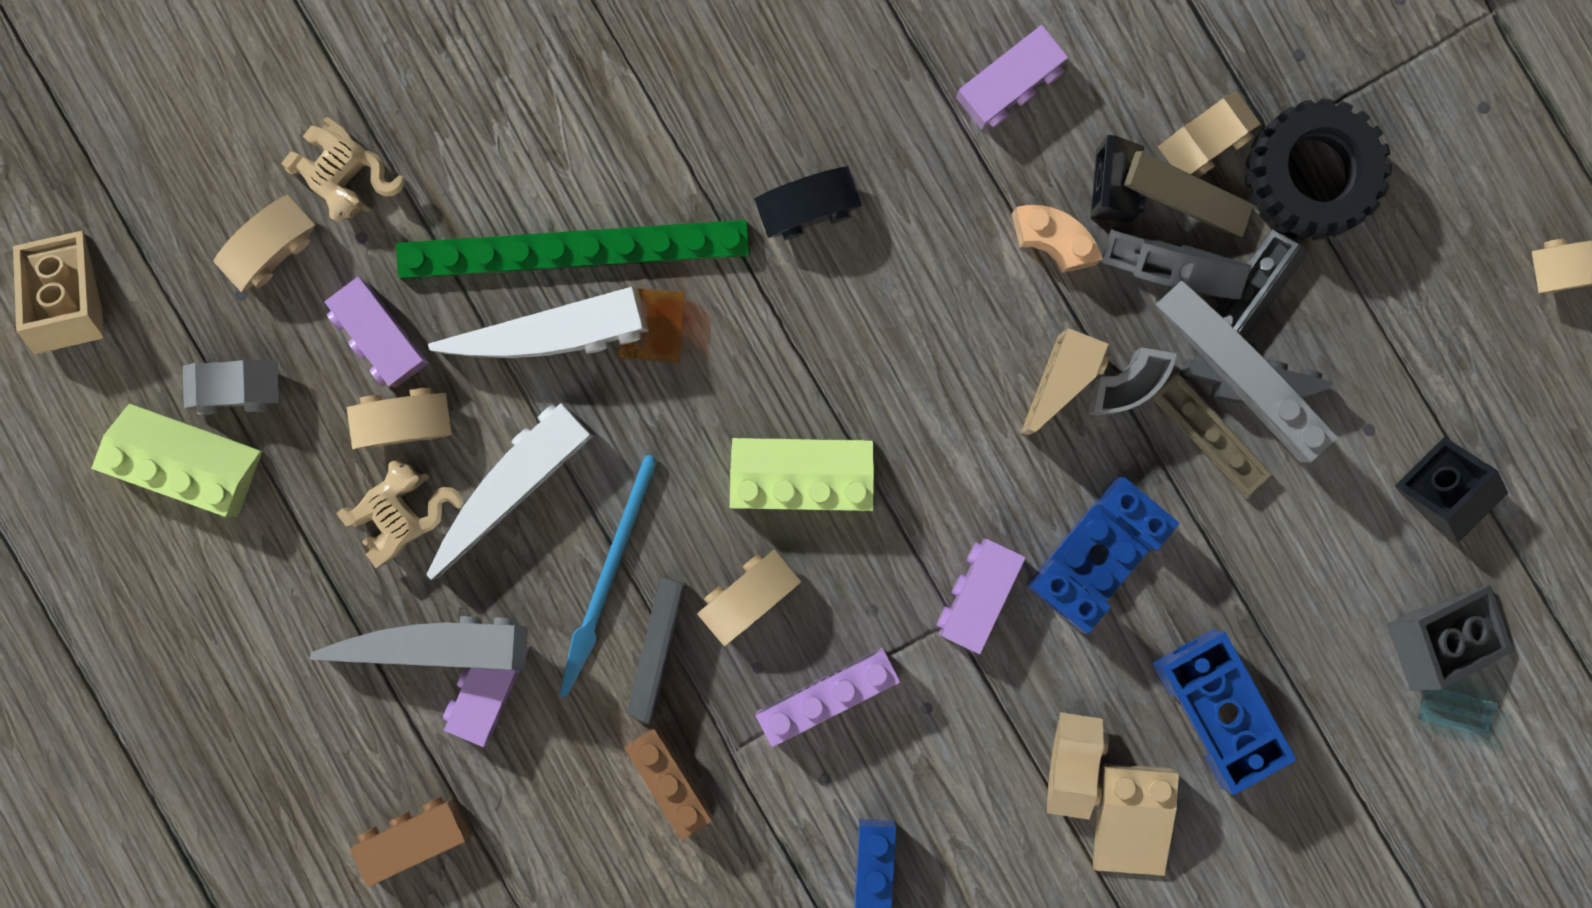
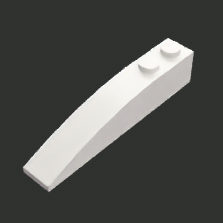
(556, 331)
(511, 481)

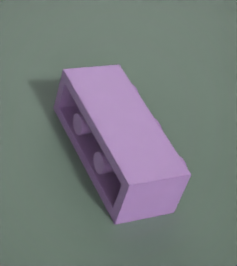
(1012, 78)
(375, 333)
(980, 595)
(479, 703)

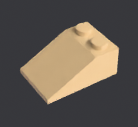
(56, 293)
(1071, 367)
(1135, 818)

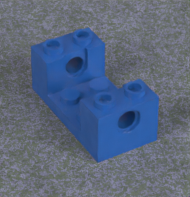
(1127, 527)
(1203, 679)

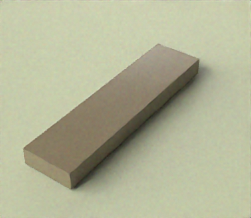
(1188, 194)
(1212, 435)

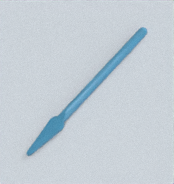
(584, 637)

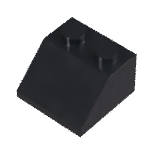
(1109, 196)
(1452, 489)

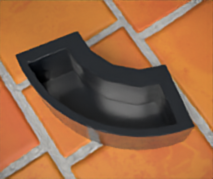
(808, 202)

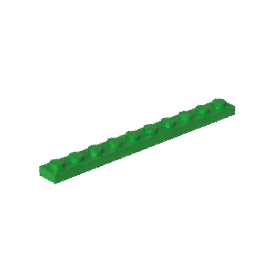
(572, 249)

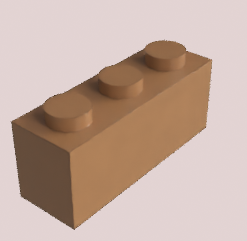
(669, 782)
(409, 840)

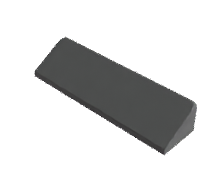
(1268, 275)
(656, 649)

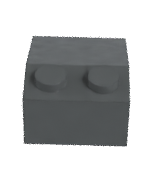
(1450, 639)

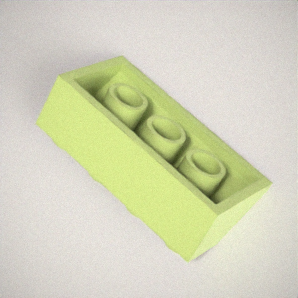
(178, 460)
(801, 474)

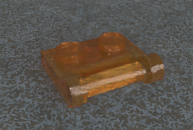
(664, 326)

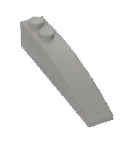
(1247, 373)
(437, 644)

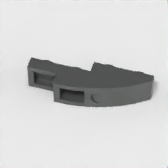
(1170, 264)
(1304, 383)

